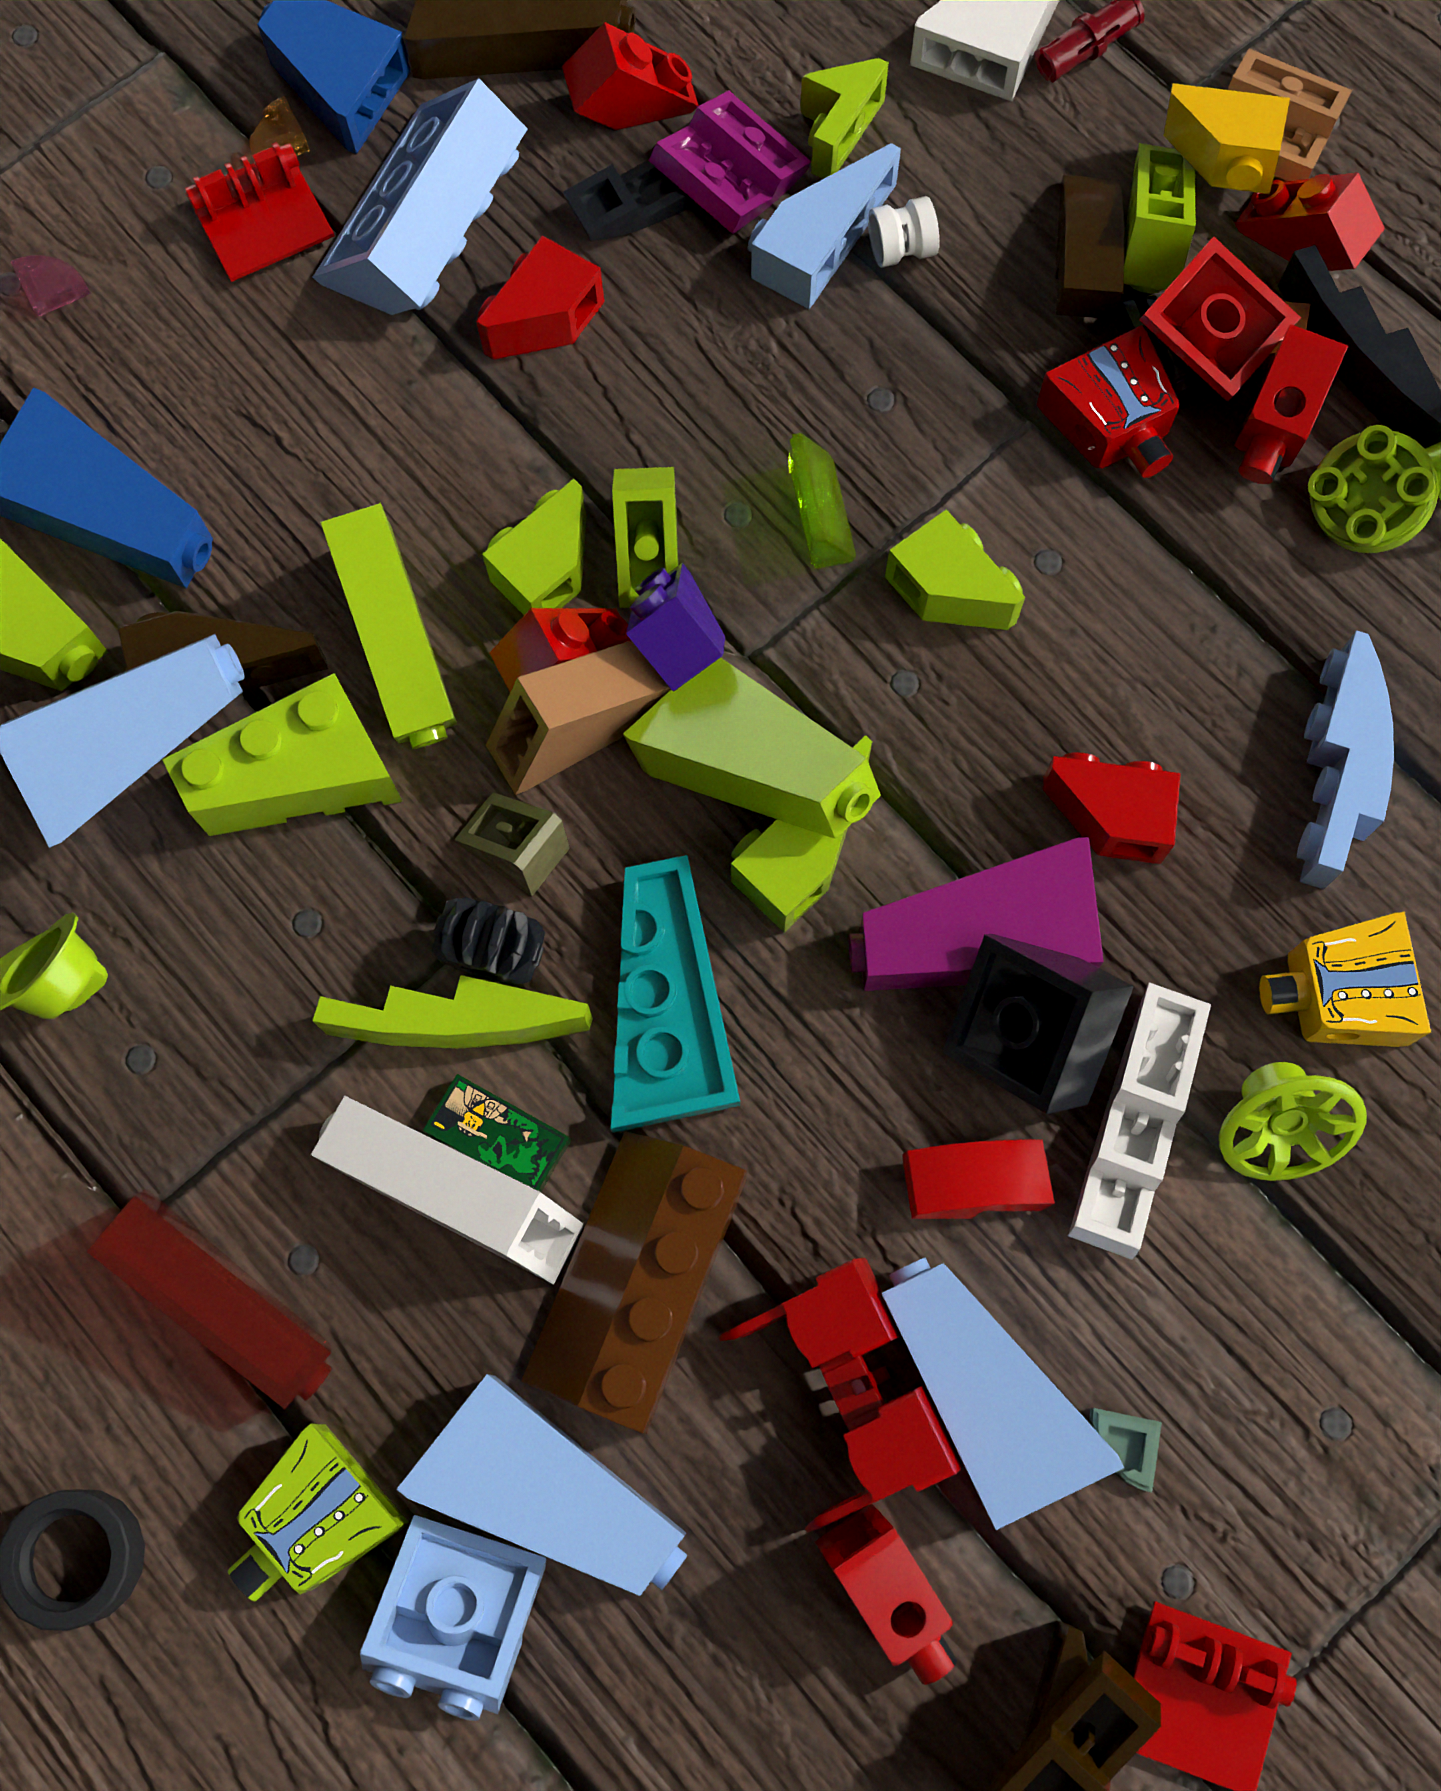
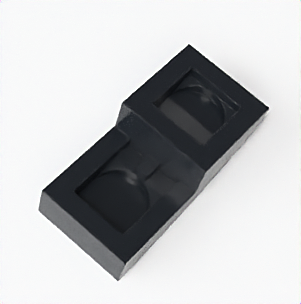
(625, 203)

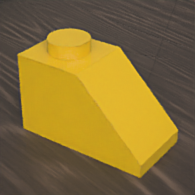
(1227, 134)

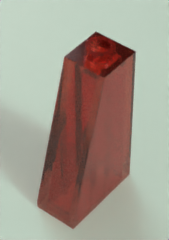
(213, 1299)

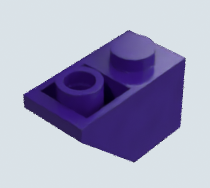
(674, 626)

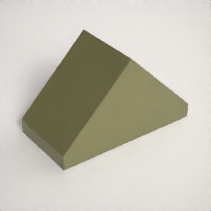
(516, 840)

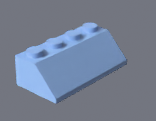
(424, 200)

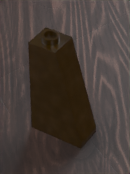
(504, 35)

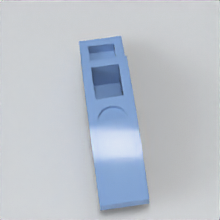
(1357, 756)

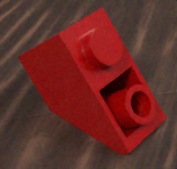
(627, 80)
(1315, 211)
(542, 303)
(554, 637)
(1121, 808)

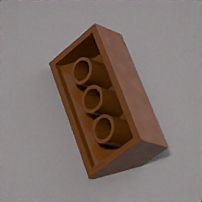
(635, 1280)

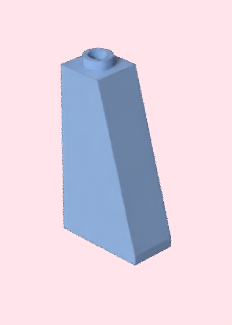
(105, 737)
(1000, 1409)
(537, 1487)

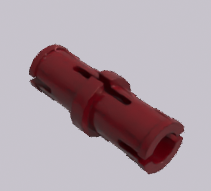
(1088, 37)

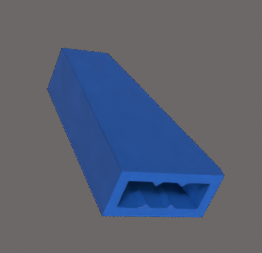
(92, 495)

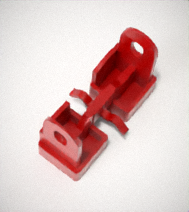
(889, 1441)

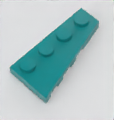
(670, 1022)

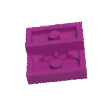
(730, 161)

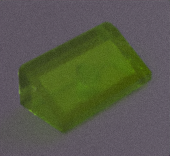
(820, 503)

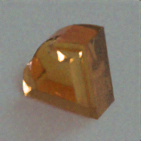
(278, 126)

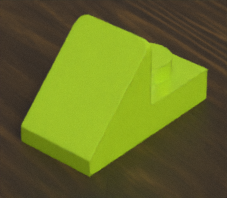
(842, 106)

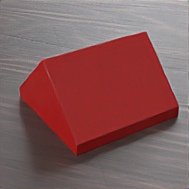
(1220, 318)

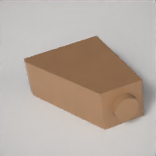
(571, 712)

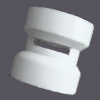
(903, 231)

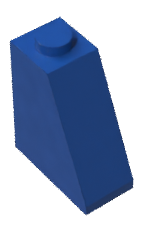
(335, 63)

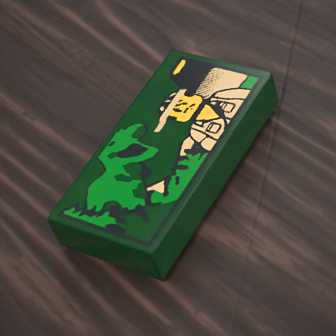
(497, 1133)

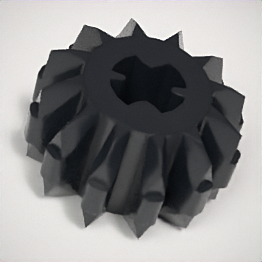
(488, 941)

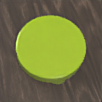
(1374, 490)

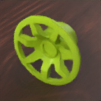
(1285, 1113)

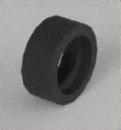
(17, 1550)

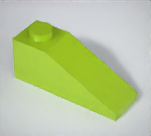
(1158, 218)

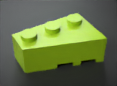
(282, 764)

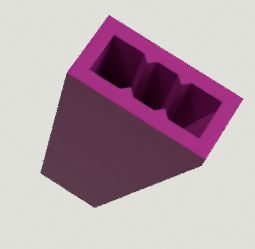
(938, 932)

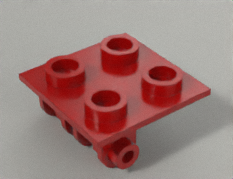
(258, 211)
(1214, 1696)

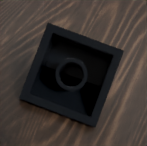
(1037, 1022)

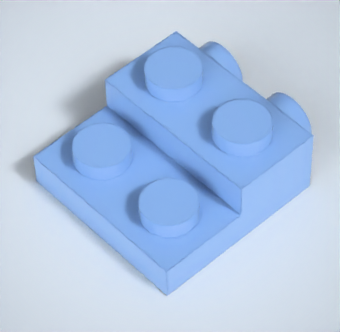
(452, 1618)

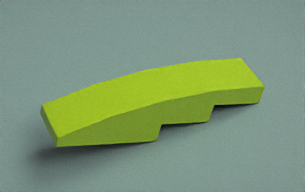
(477, 1017)

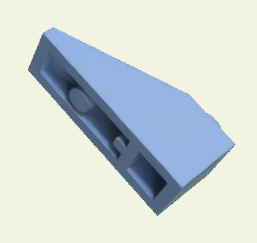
(819, 226)

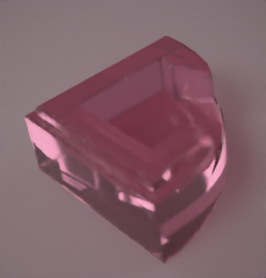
(49, 282)

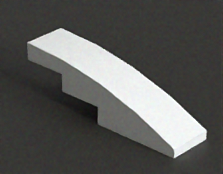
(1140, 1121)

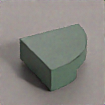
(1134, 1442)

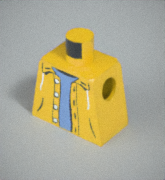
(1353, 986)

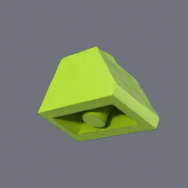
(643, 526)

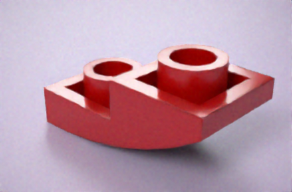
(976, 1178)

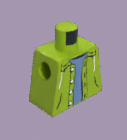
(312, 1517)

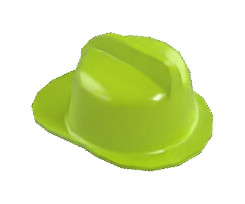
(51, 972)

